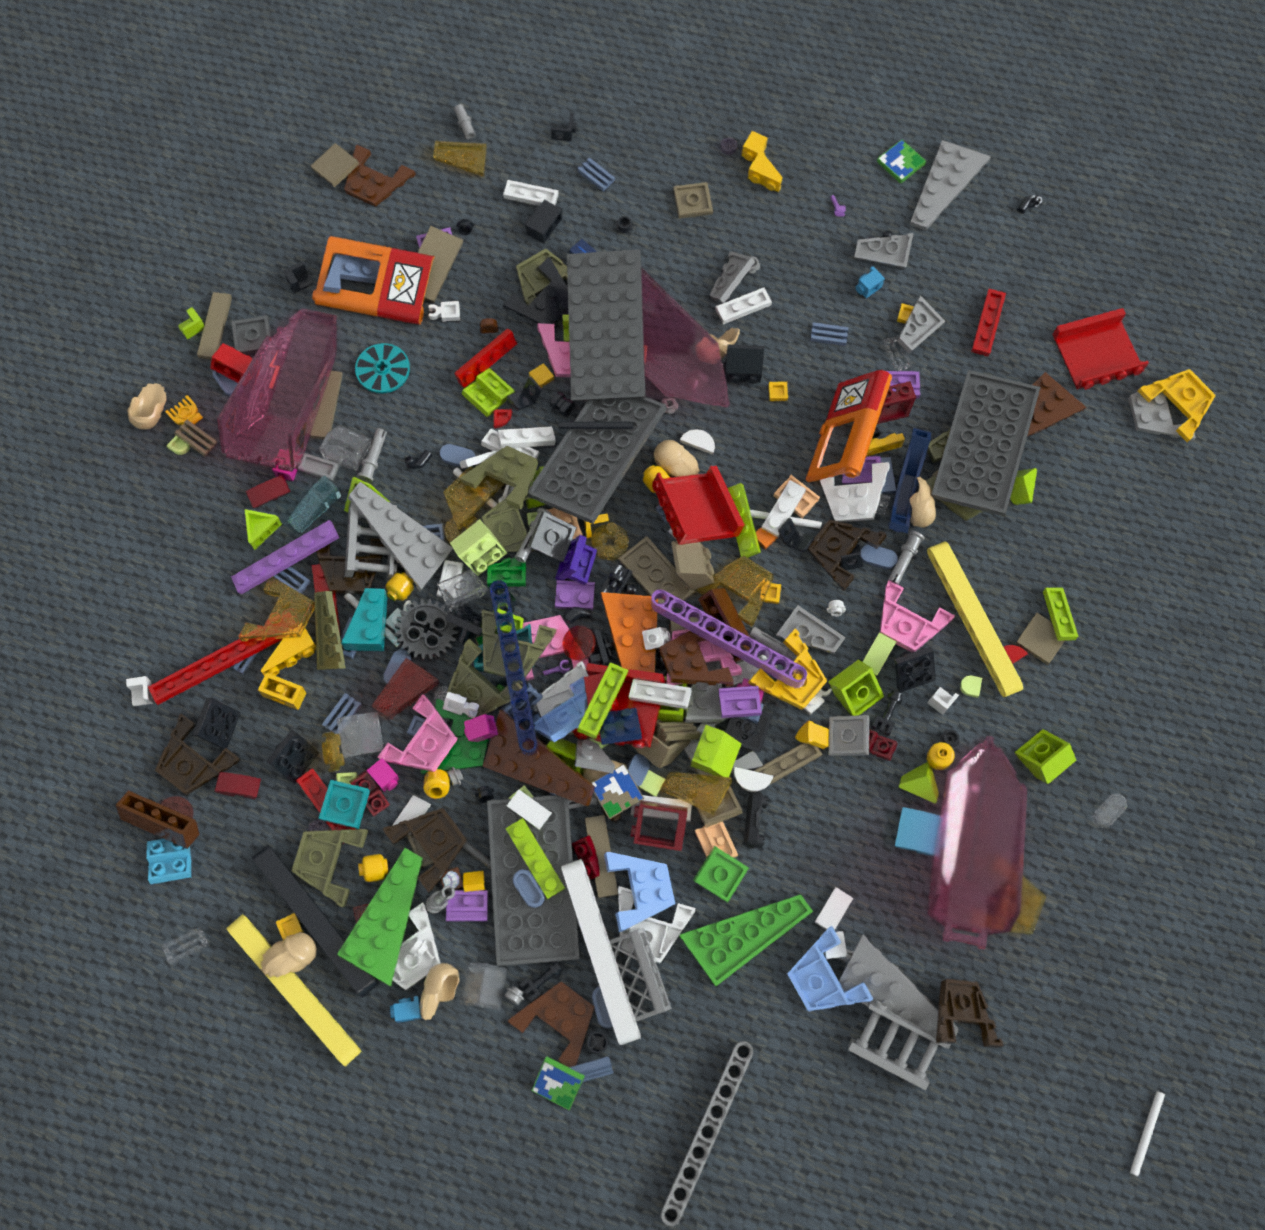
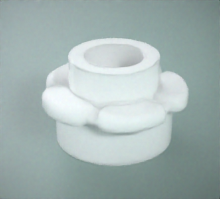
(836, 608)
(418, 947)

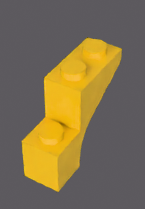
(761, 169)

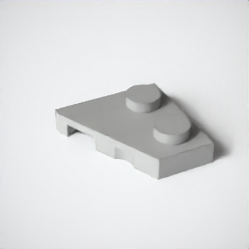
(591, 756)

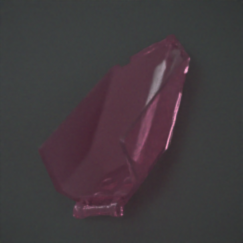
(678, 352)
(979, 848)

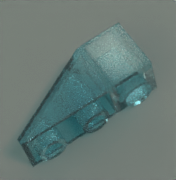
(314, 503)

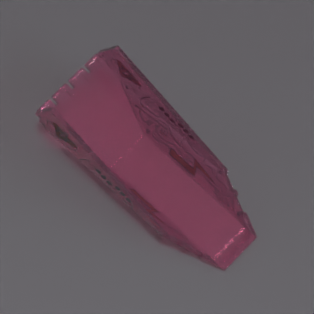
(281, 393)

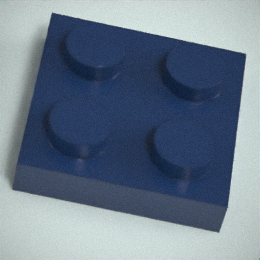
(620, 727)

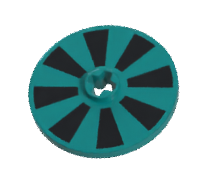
(395, 371)

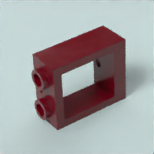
(898, 402)
(660, 842)

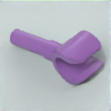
(839, 210)
(558, 669)

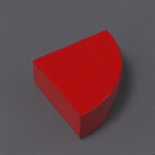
(501, 417)
(1015, 653)

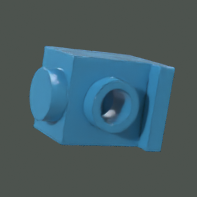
(870, 282)
(406, 1010)

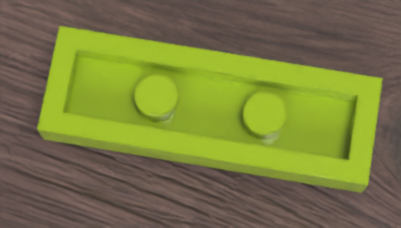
(1060, 614)

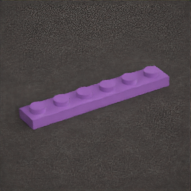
(285, 557)

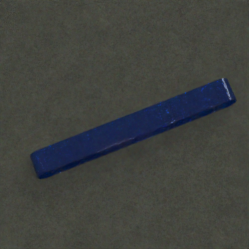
(513, 676)

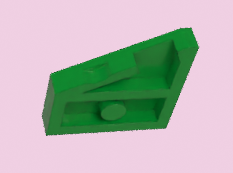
(509, 571)

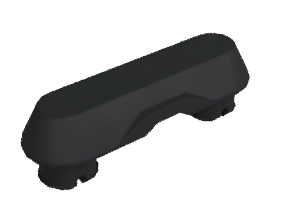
(756, 802)

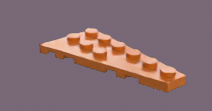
(627, 619)

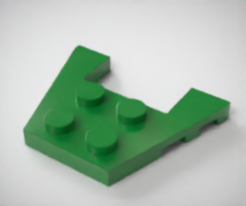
(464, 753)

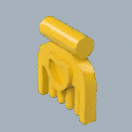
(185, 413)

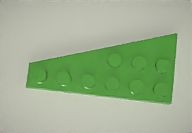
(381, 929)
(736, 940)

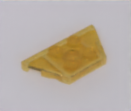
(465, 500)

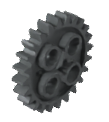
(420, 646)

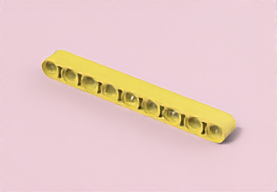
(975, 619)
(297, 994)

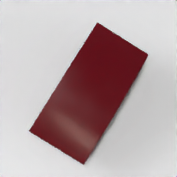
(268, 491)
(881, 746)
(237, 784)
(376, 800)
(586, 852)

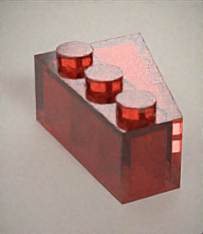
(403, 689)

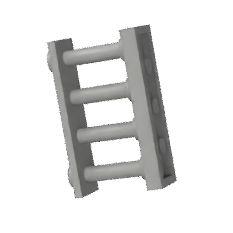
(354, 547)
(879, 1056)

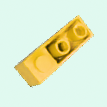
(289, 652)

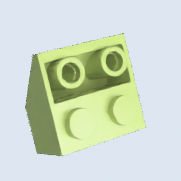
(478, 547)

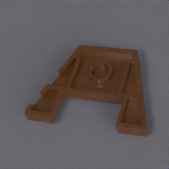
(371, 185)
(686, 662)
(565, 1013)

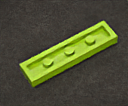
(747, 539)
(602, 700)
(535, 858)

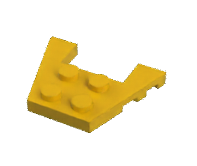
(1187, 394)
(795, 696)

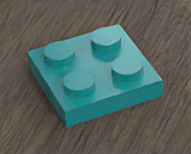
(344, 804)

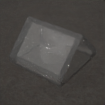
(461, 589)
(483, 986)

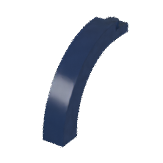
(907, 482)

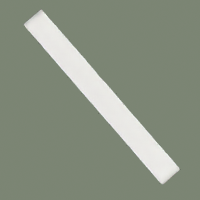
(601, 952)

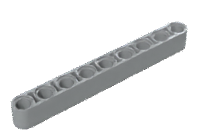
(699, 1140)

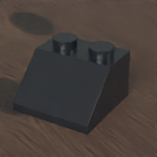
(744, 363)

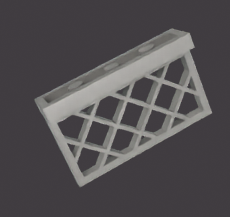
(649, 970)

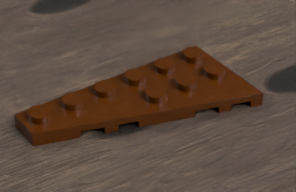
(1052, 405)
(540, 769)

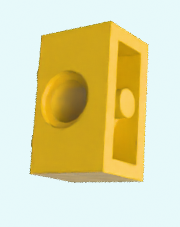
(282, 691)

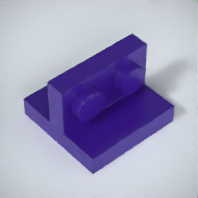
(577, 561)

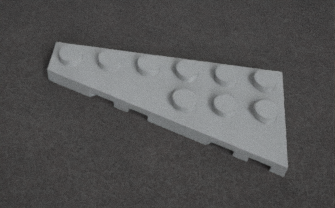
(947, 178)
(404, 538)
(888, 986)

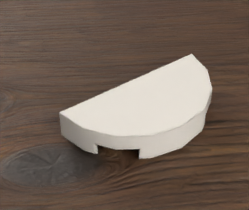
(700, 440)
(752, 780)

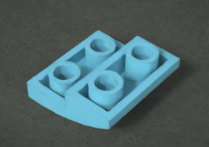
(917, 831)
(167, 861)

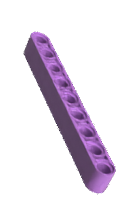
(733, 646)

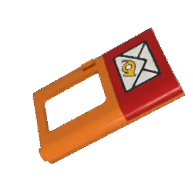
(398, 286)
(856, 401)

